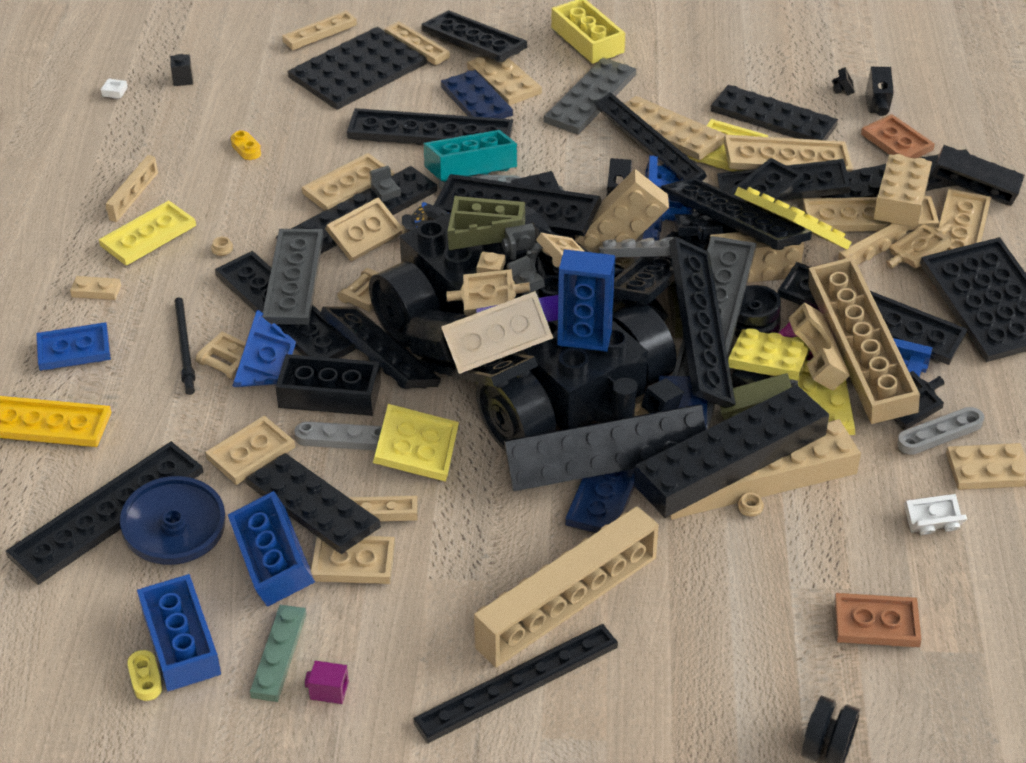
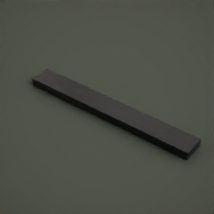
(649, 138)
(514, 683)

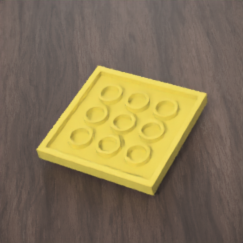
(794, 215)

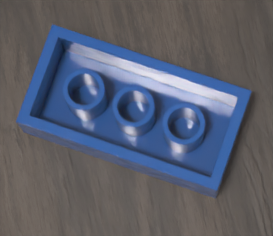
(585, 299)
(270, 549)
(179, 632)

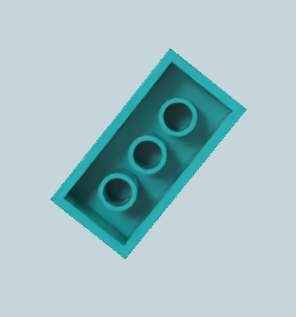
(470, 155)

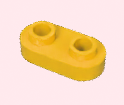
(245, 145)

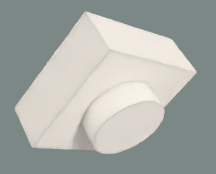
(114, 88)

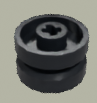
(759, 310)
(827, 731)

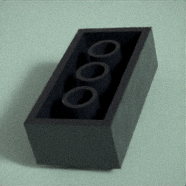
(328, 384)

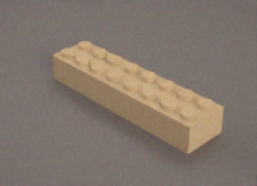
(864, 341)
(815, 463)
(565, 586)

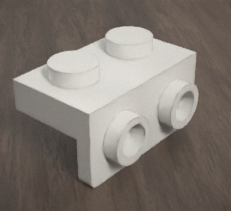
(934, 513)

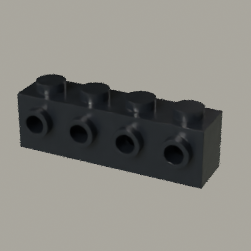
(978, 175)

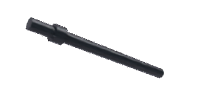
(187, 372)

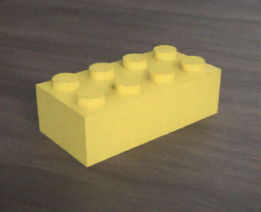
(588, 30)

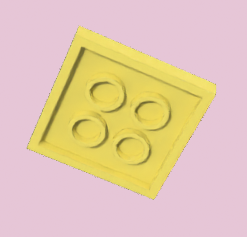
(718, 157)
(769, 354)
(416, 442)

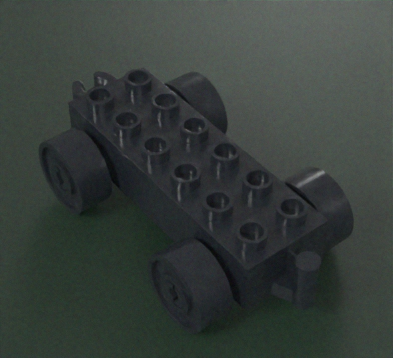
(570, 382)

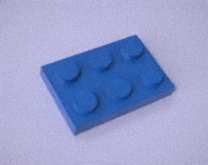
(73, 346)

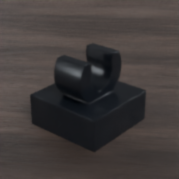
(843, 82)

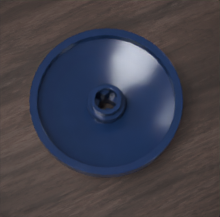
(172, 520)

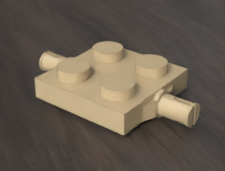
(919, 243)
(487, 290)

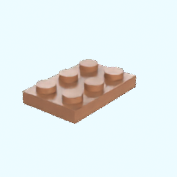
(897, 137)
(877, 620)

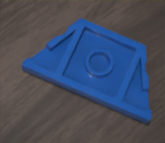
(263, 354)

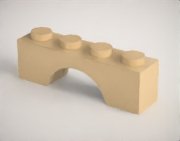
(827, 364)

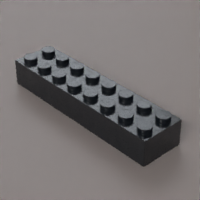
(730, 450)

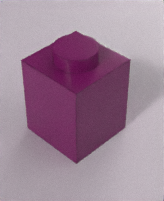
(327, 682)

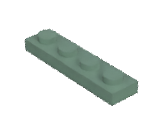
(278, 653)

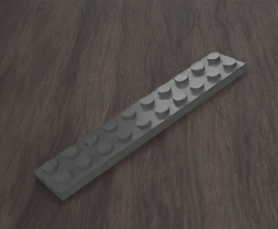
(731, 269)

